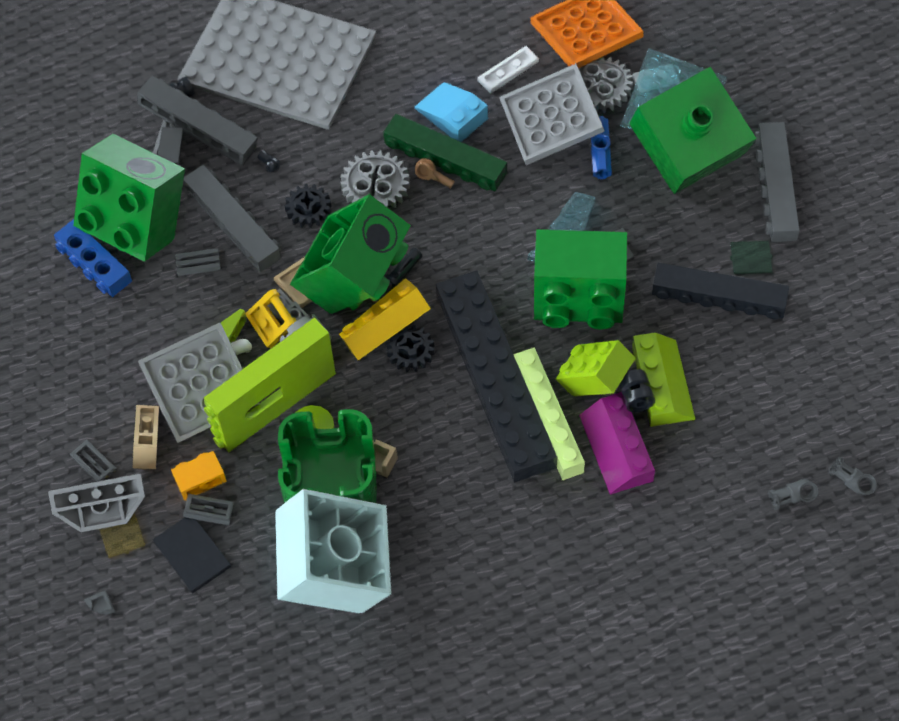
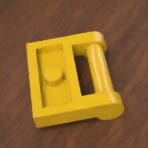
(265, 321)

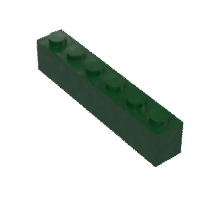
(445, 152)

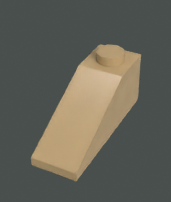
(145, 437)

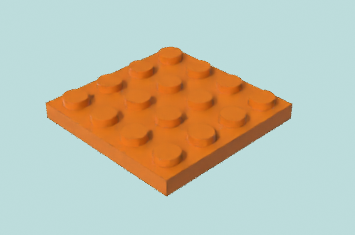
(586, 29)

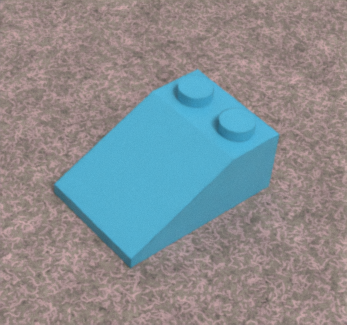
(454, 110)

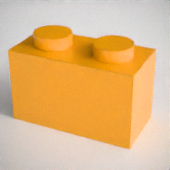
(198, 474)

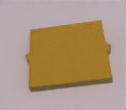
(122, 538)

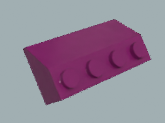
(617, 444)

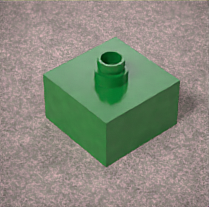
(692, 130)

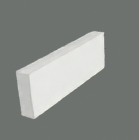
(508, 69)

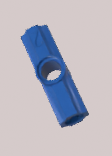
(601, 156)

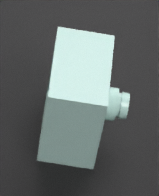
(332, 552)

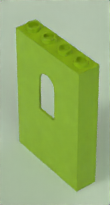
(294, 365)

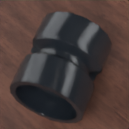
(637, 391)

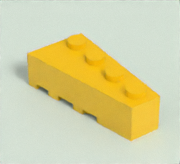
(384, 319)

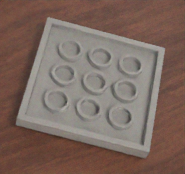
(551, 114)
(186, 374)

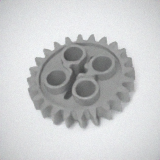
(607, 83)
(356, 178)

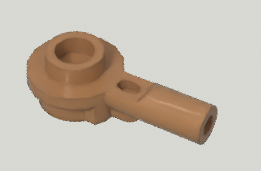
(426, 170)

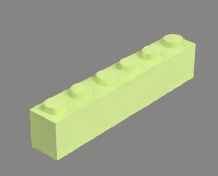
(569, 459)

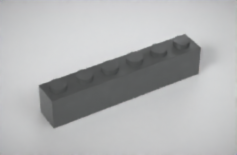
(197, 120)
(777, 182)
(232, 218)

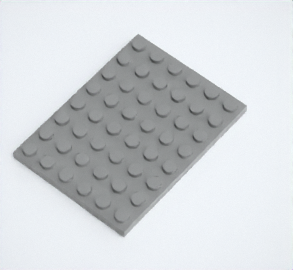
(279, 59)

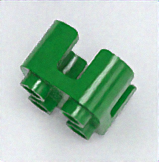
(328, 460)

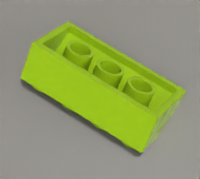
(662, 363)

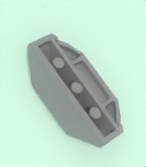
(98, 503)

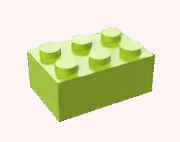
(595, 368)

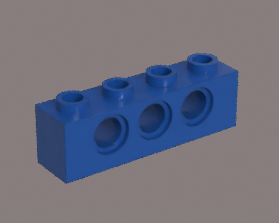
(111, 282)

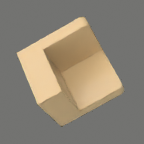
(385, 458)

